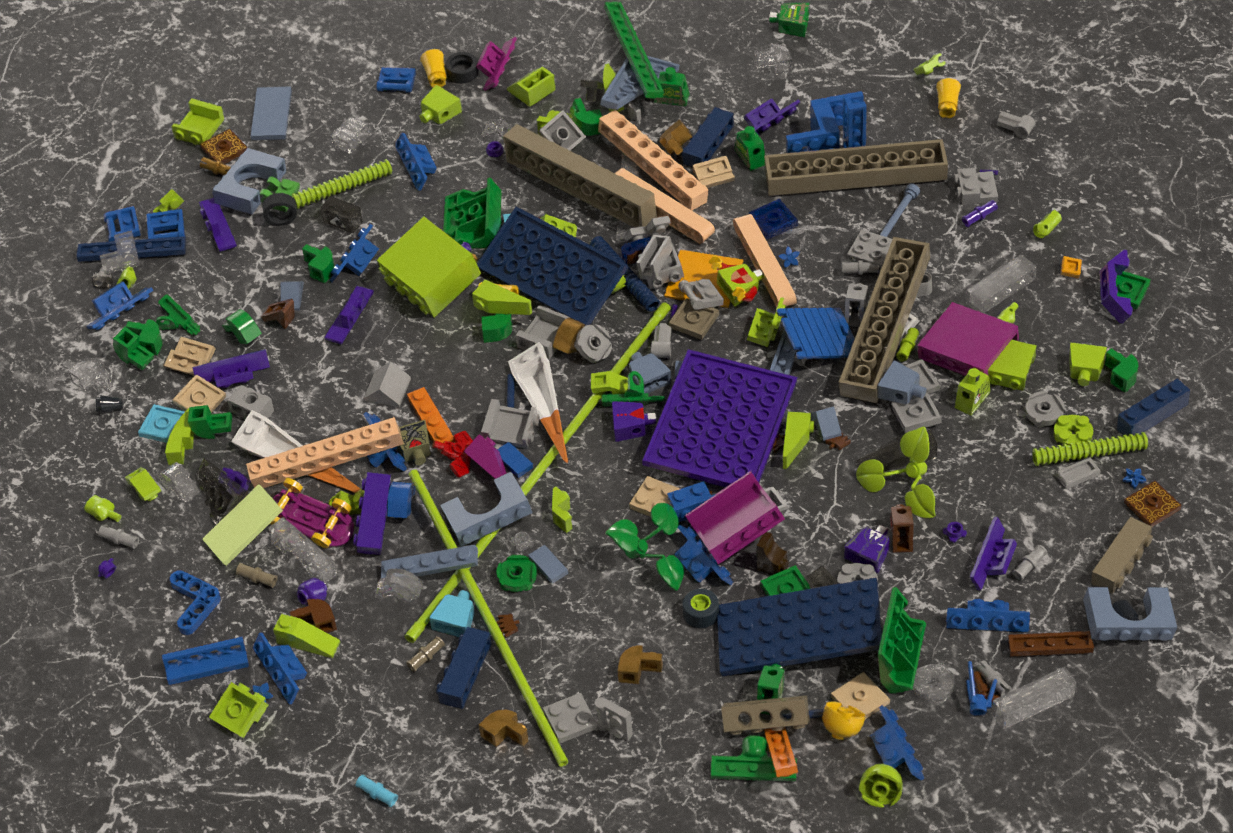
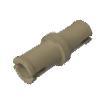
(256, 575)
(425, 654)

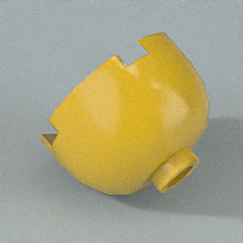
(842, 721)

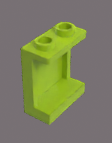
(199, 122)
(1012, 365)

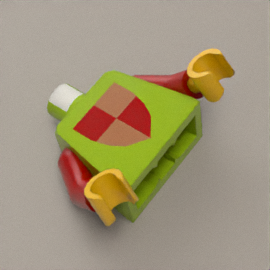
(736, 280)

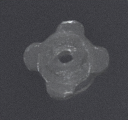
(522, 537)

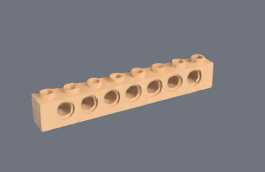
(653, 160)
(325, 453)

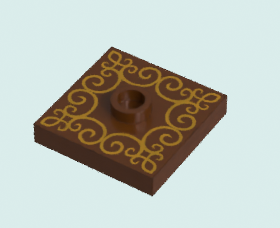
(224, 147)
(1152, 504)

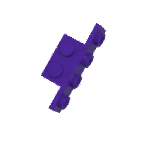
(767, 114)
(217, 224)
(349, 315)
(233, 369)
(994, 554)

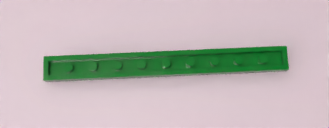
(633, 50)

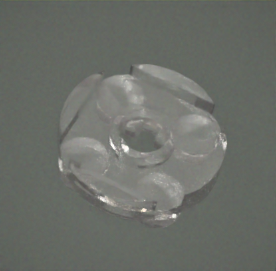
(938, 673)

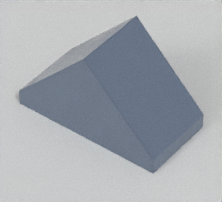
(292, 290)
(826, 423)

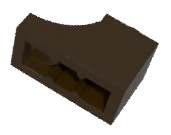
(770, 556)

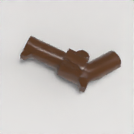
(982, 688)

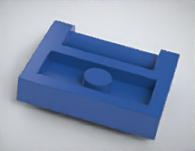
(396, 79)
(127, 220)
(165, 221)

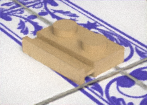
(714, 172)

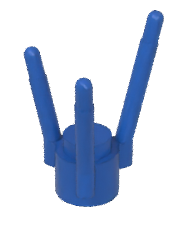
(977, 702)

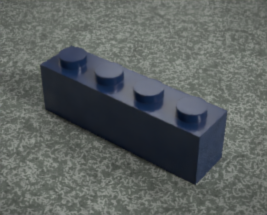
(708, 137)
(1154, 408)
(464, 667)

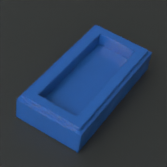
(514, 460)

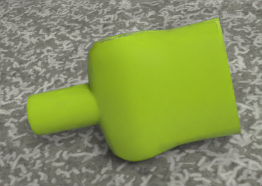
(128, 277)
(1008, 313)
(101, 509)

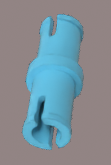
(376, 790)

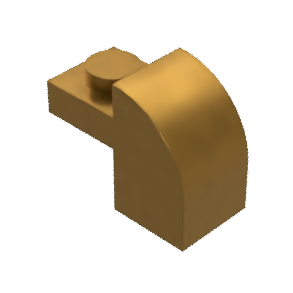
(675, 137)
(567, 335)
(634, 661)
(503, 724)

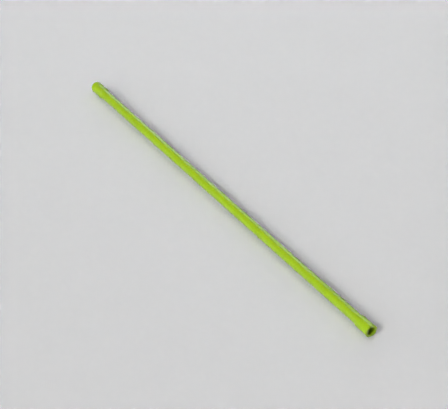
(419, 626)

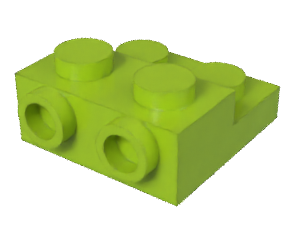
(239, 709)

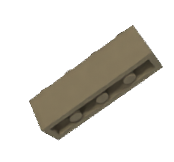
(1121, 555)

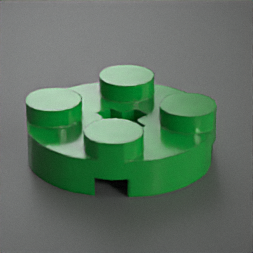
(516, 582)

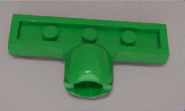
(750, 765)

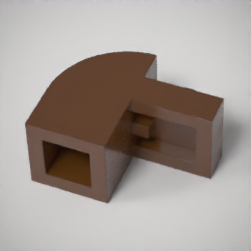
(317, 613)

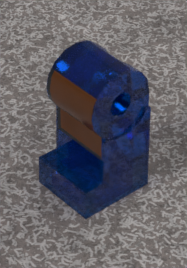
(631, 250)

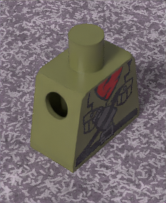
(415, 442)

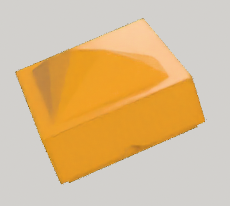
(1071, 267)

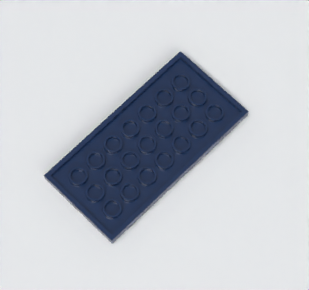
(552, 266)
(799, 626)

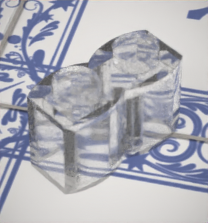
(350, 134)

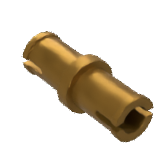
(215, 166)

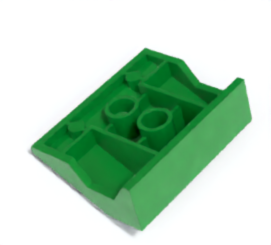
(474, 215)
(899, 646)

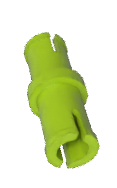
(907, 344)

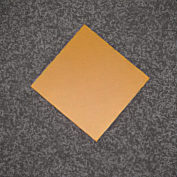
(697, 267)

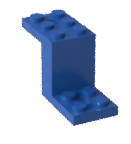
(825, 118)

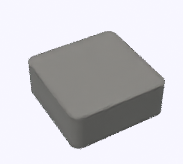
(634, 112)

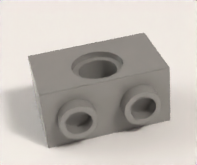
(246, 400)

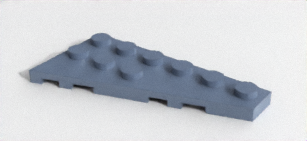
(626, 86)

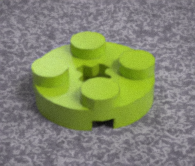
(1065, 424)

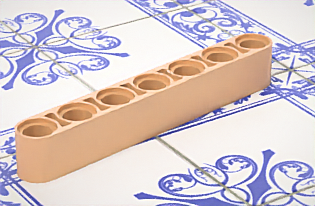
(680, 216)
(764, 259)

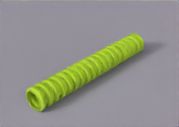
(342, 183)
(1090, 448)

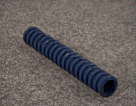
(633, 282)

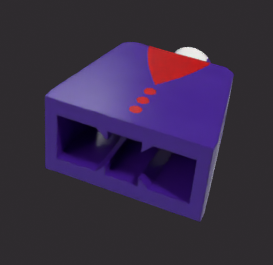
(630, 420)

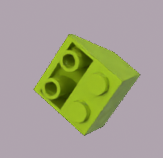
(533, 86)

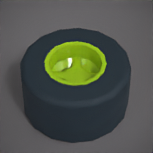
(700, 608)

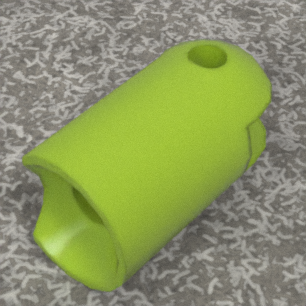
(1047, 224)

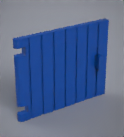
(817, 332)

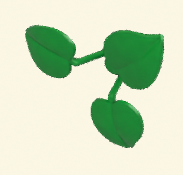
(625, 536)

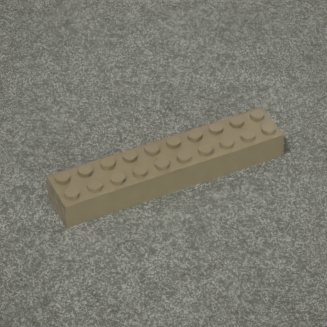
(856, 167)
(579, 177)
(884, 319)

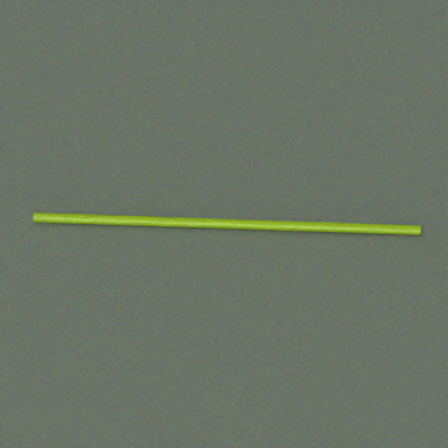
(491, 624)

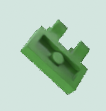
(286, 186)

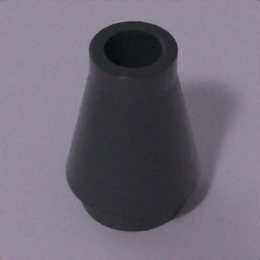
(107, 404)

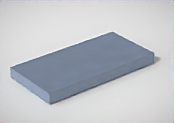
(271, 113)

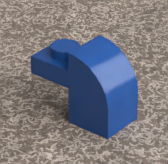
(400, 499)

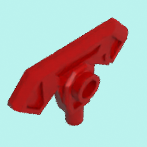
(456, 452)

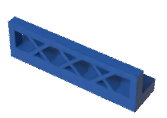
(854, 123)
(206, 663)

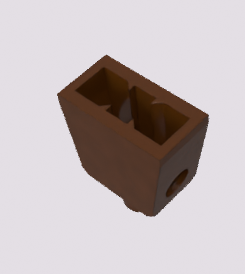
(902, 520)

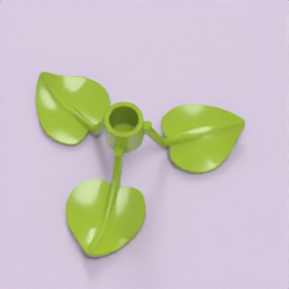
(913, 445)

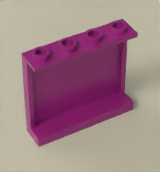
(966, 340)
(734, 517)

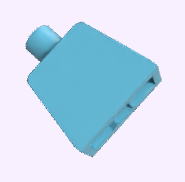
(453, 614)

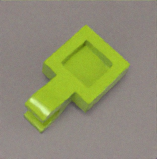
(927, 67)
(169, 202)

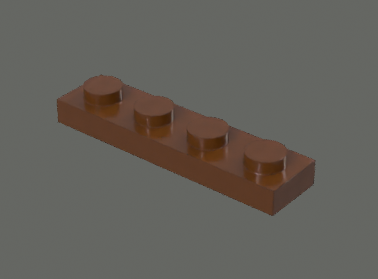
(1050, 643)

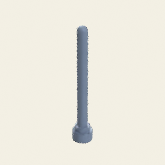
(910, 193)

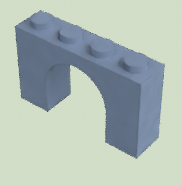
(250, 164)
(470, 527)
(1108, 625)

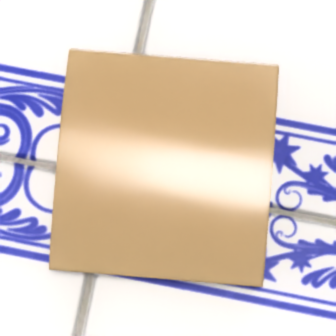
(188, 355)

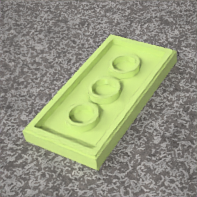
(242, 524)

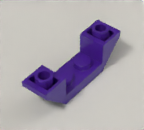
(1118, 306)

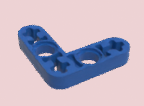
(200, 599)

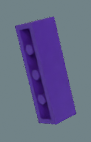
(373, 514)

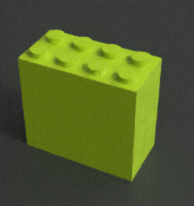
(428, 267)

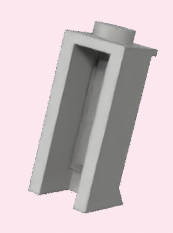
(654, 257)

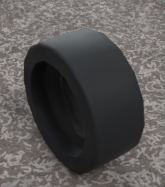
(458, 59)
(279, 199)

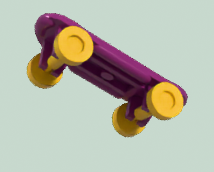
(315, 519)

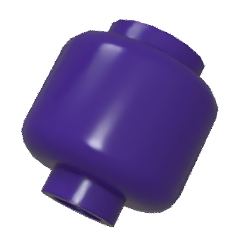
(311, 589)

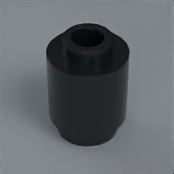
(1125, 610)

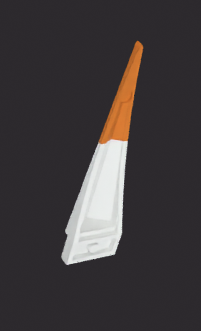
(535, 378)
(264, 439)

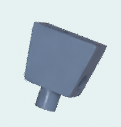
(653, 371)
(900, 384)

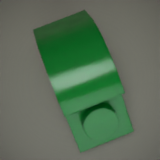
(585, 120)
(320, 262)
(242, 326)
(496, 327)
(148, 334)
(129, 351)
(1123, 369)
(206, 424)

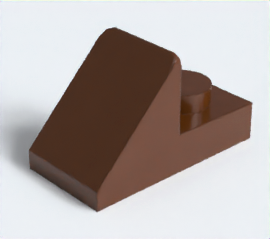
(280, 311)

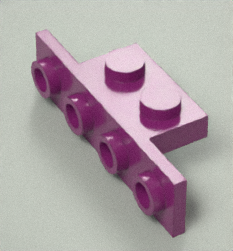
(493, 61)

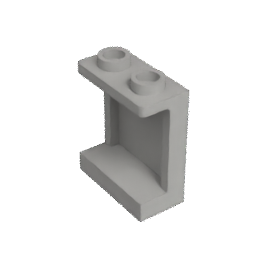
(542, 330)
(510, 425)

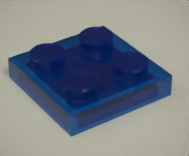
(774, 218)

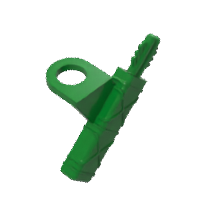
(176, 317)
(634, 393)

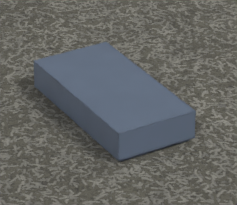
(548, 564)

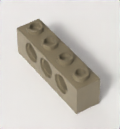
(796, 705)

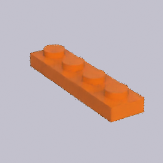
(427, 411)
(781, 752)

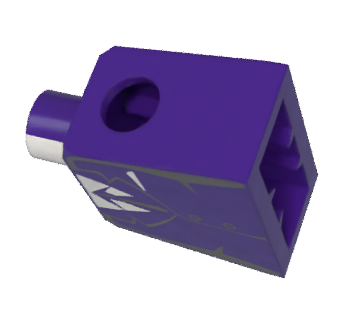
(868, 547)

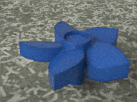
(789, 257)
(1134, 477)
(263, 690)

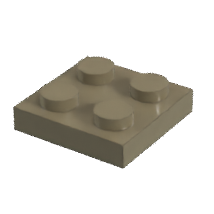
(693, 321)

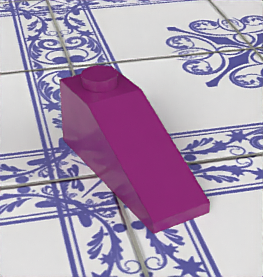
(487, 456)

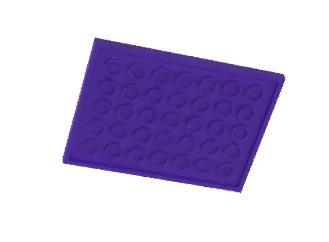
(719, 420)

